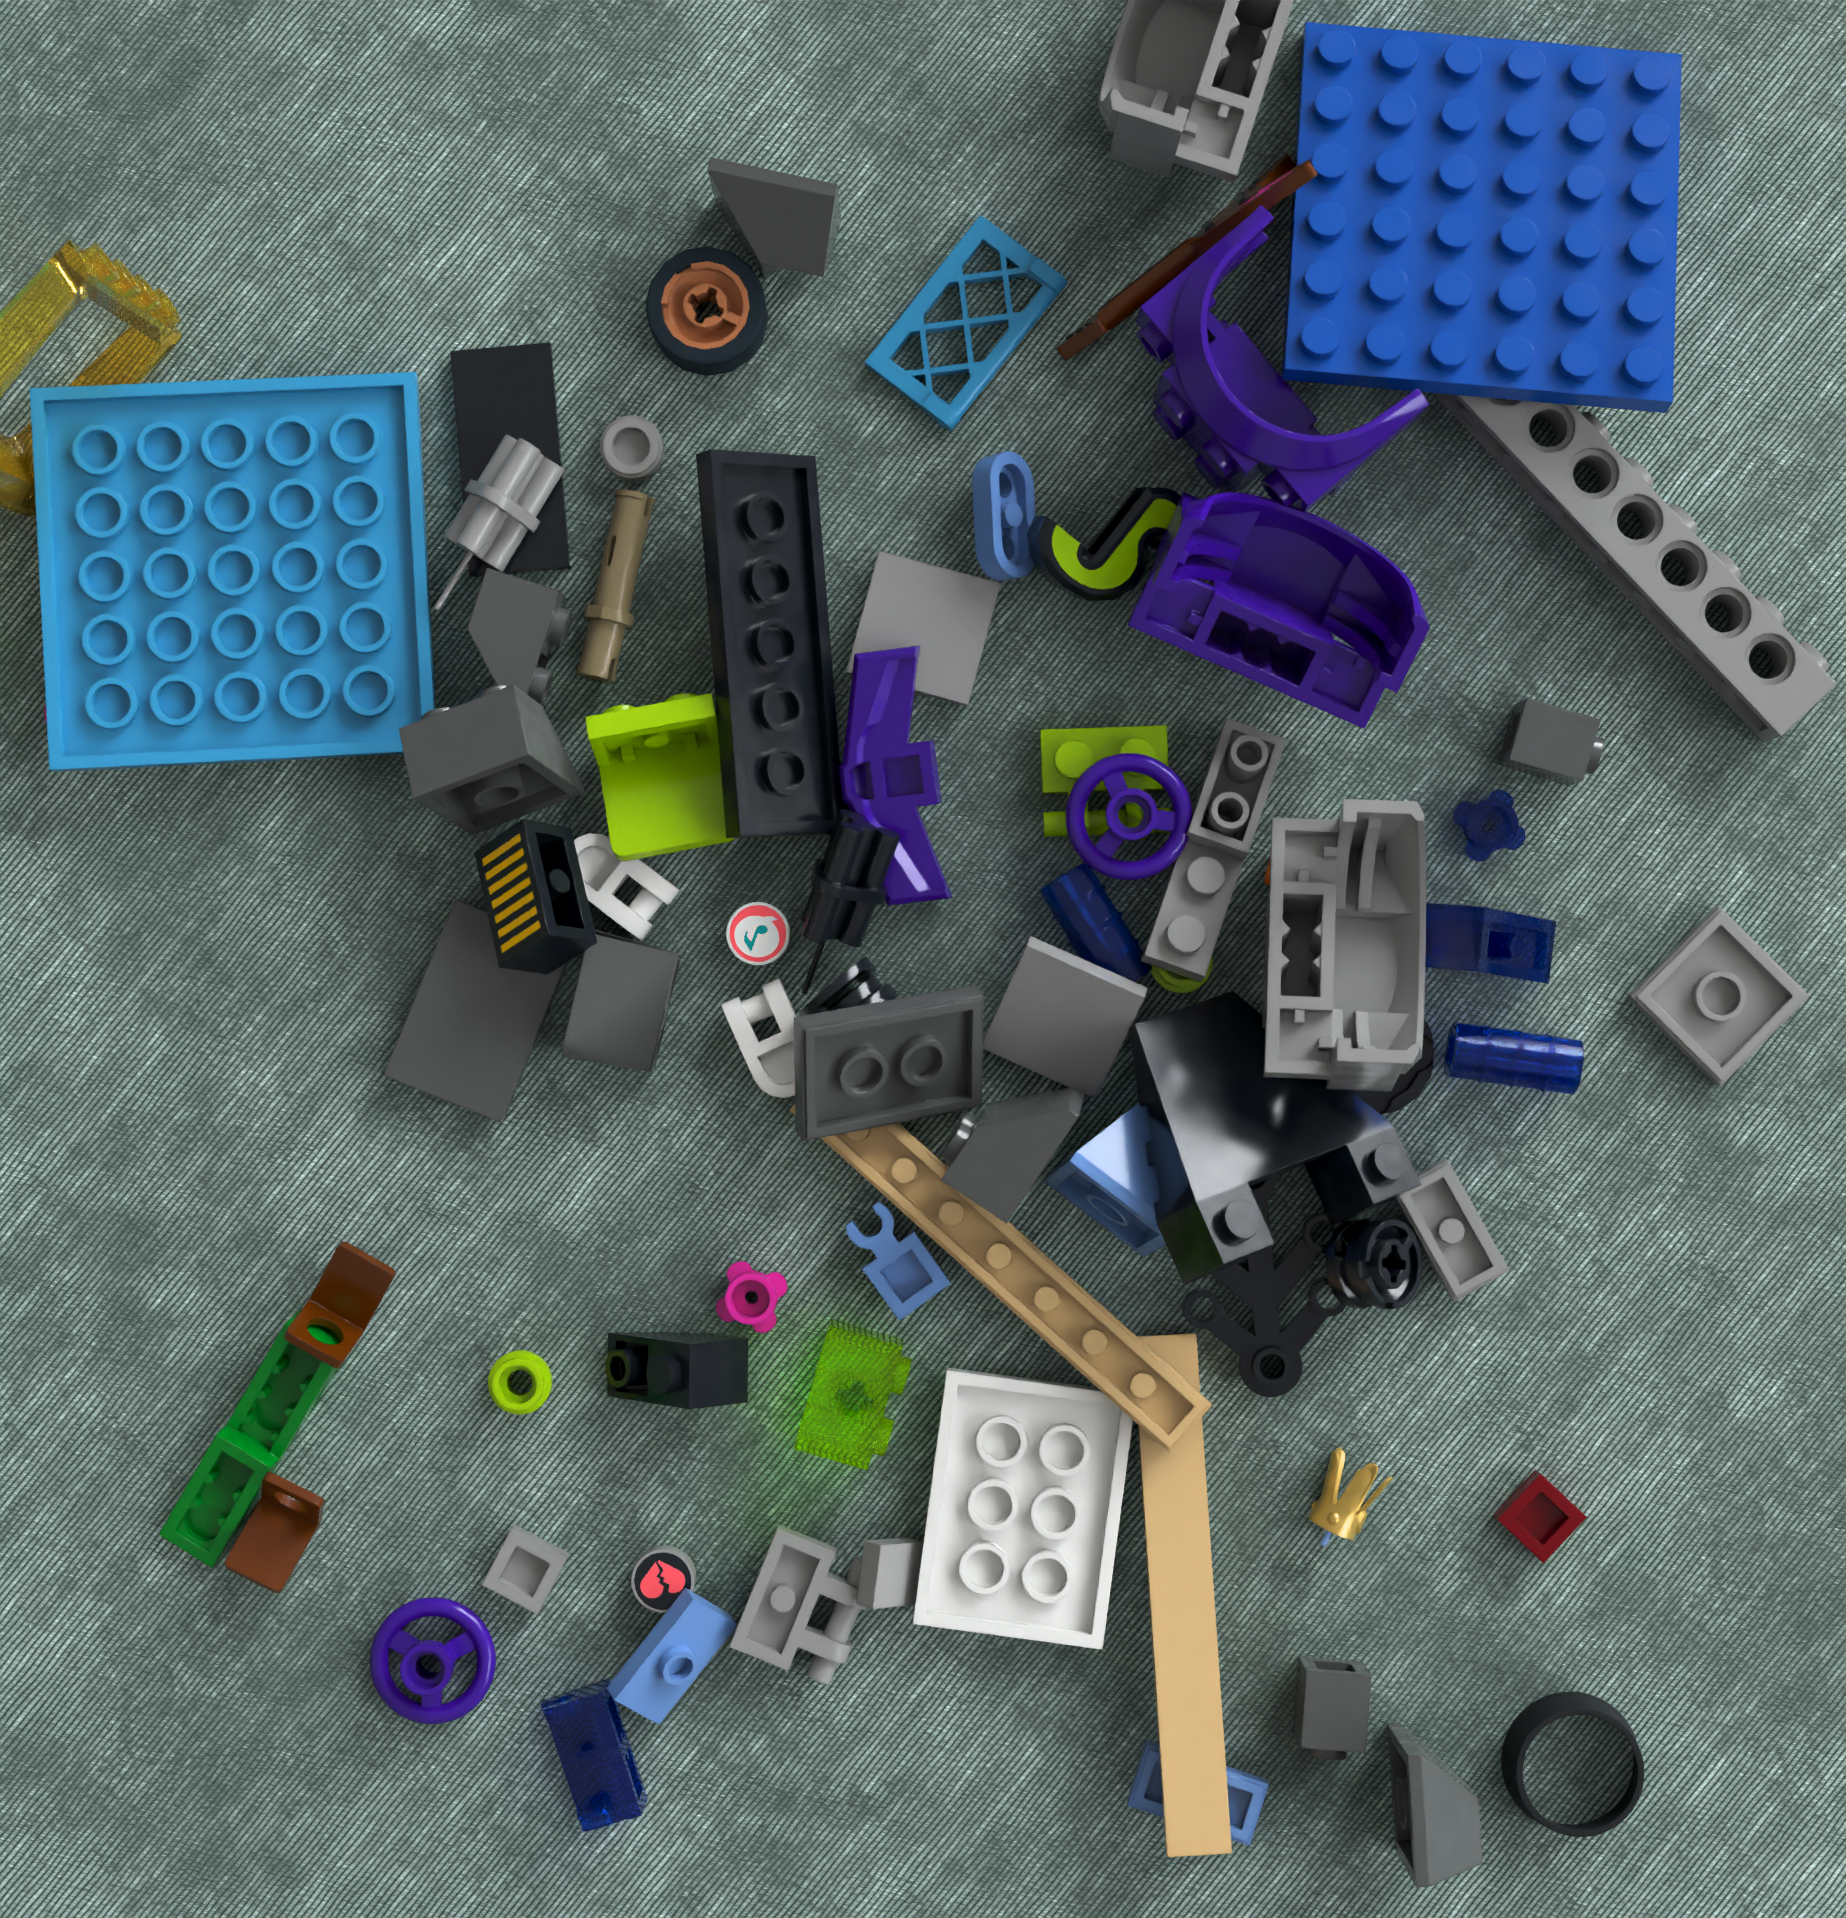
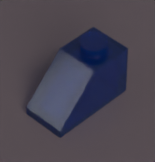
(1489, 942)

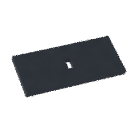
(513, 395)

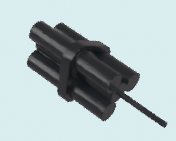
(847, 884)

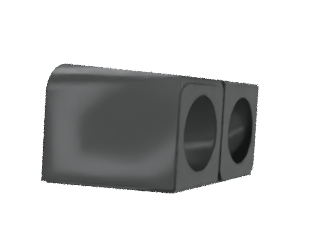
(621, 1003)

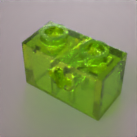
(843, 1433)

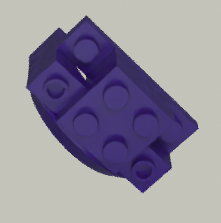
(1233, 400)
(1276, 599)

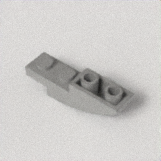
(1218, 842)

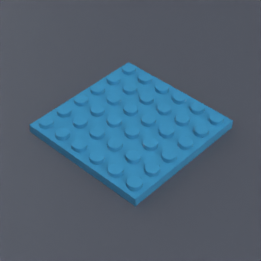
(231, 569)

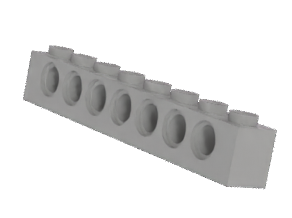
(1635, 565)

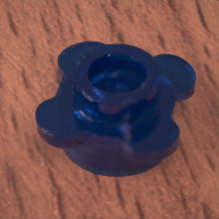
(1497, 809)

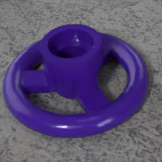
(1110, 772)
(420, 1680)

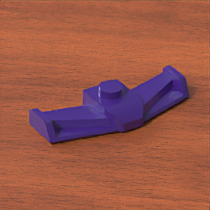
(887, 775)

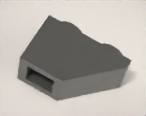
(516, 629)

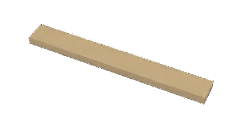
(1026, 1282)
(1184, 1628)

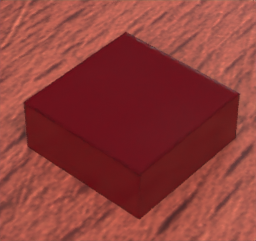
(1539, 1516)

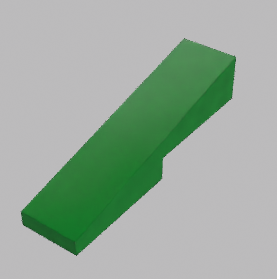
(249, 1447)

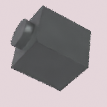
(1551, 742)
(1331, 1707)

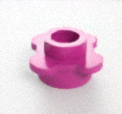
(734, 1303)

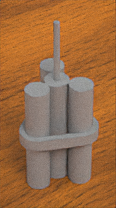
(502, 506)

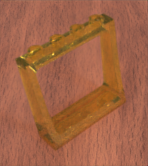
(40, 309)

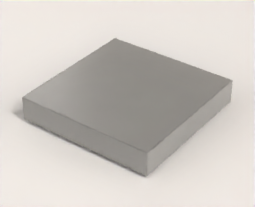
(929, 608)
(1718, 996)
(1063, 1017)

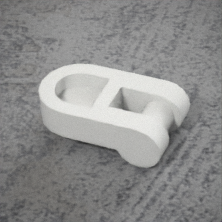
(604, 876)
(773, 1058)

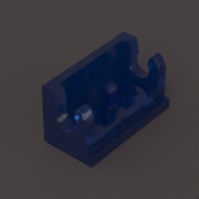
(595, 1755)

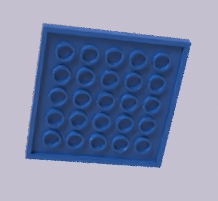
(1485, 218)

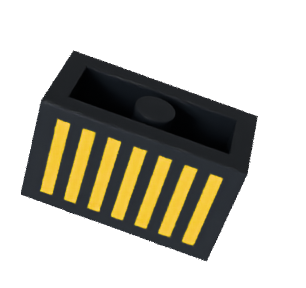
(535, 897)

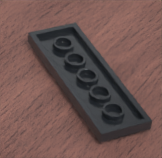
(770, 643)

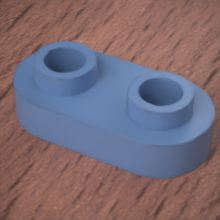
(1003, 515)

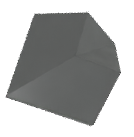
(778, 216)
(1432, 1812)

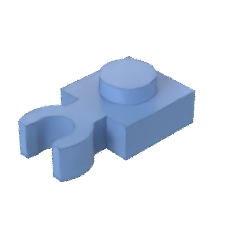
(902, 1268)

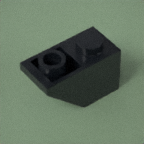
(678, 1368)

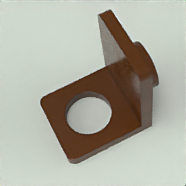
(342, 1302)
(276, 1533)

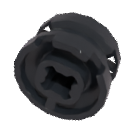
(867, 992)
(1378, 1266)

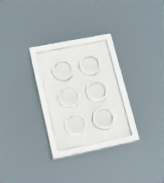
(1023, 1509)

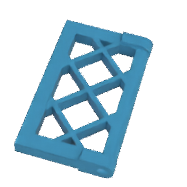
(948, 275)

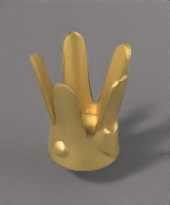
(1344, 1515)

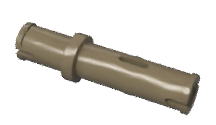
(609, 613)

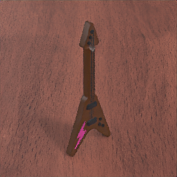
(1266, 190)

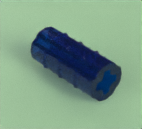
(1094, 923)
(1513, 1058)

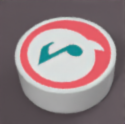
(758, 933)

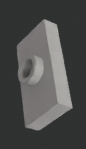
(1451, 1232)

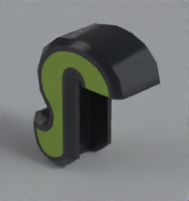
(1117, 554)

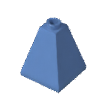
(1115, 1183)

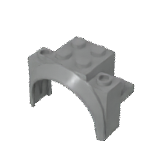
(1189, 81)
(1346, 946)

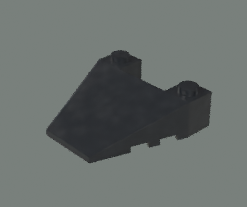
(1230, 1127)

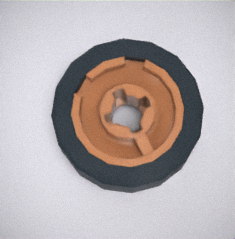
(718, 342)

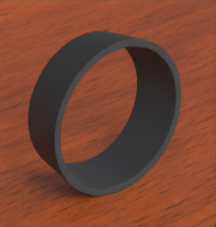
(1531, 1722)

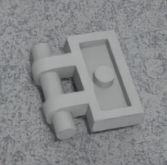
(784, 1600)

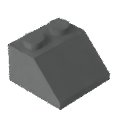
(488, 760)
(1008, 1146)

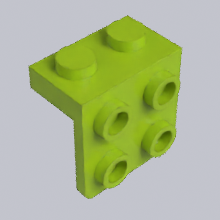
(660, 775)

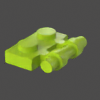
(1071, 751)

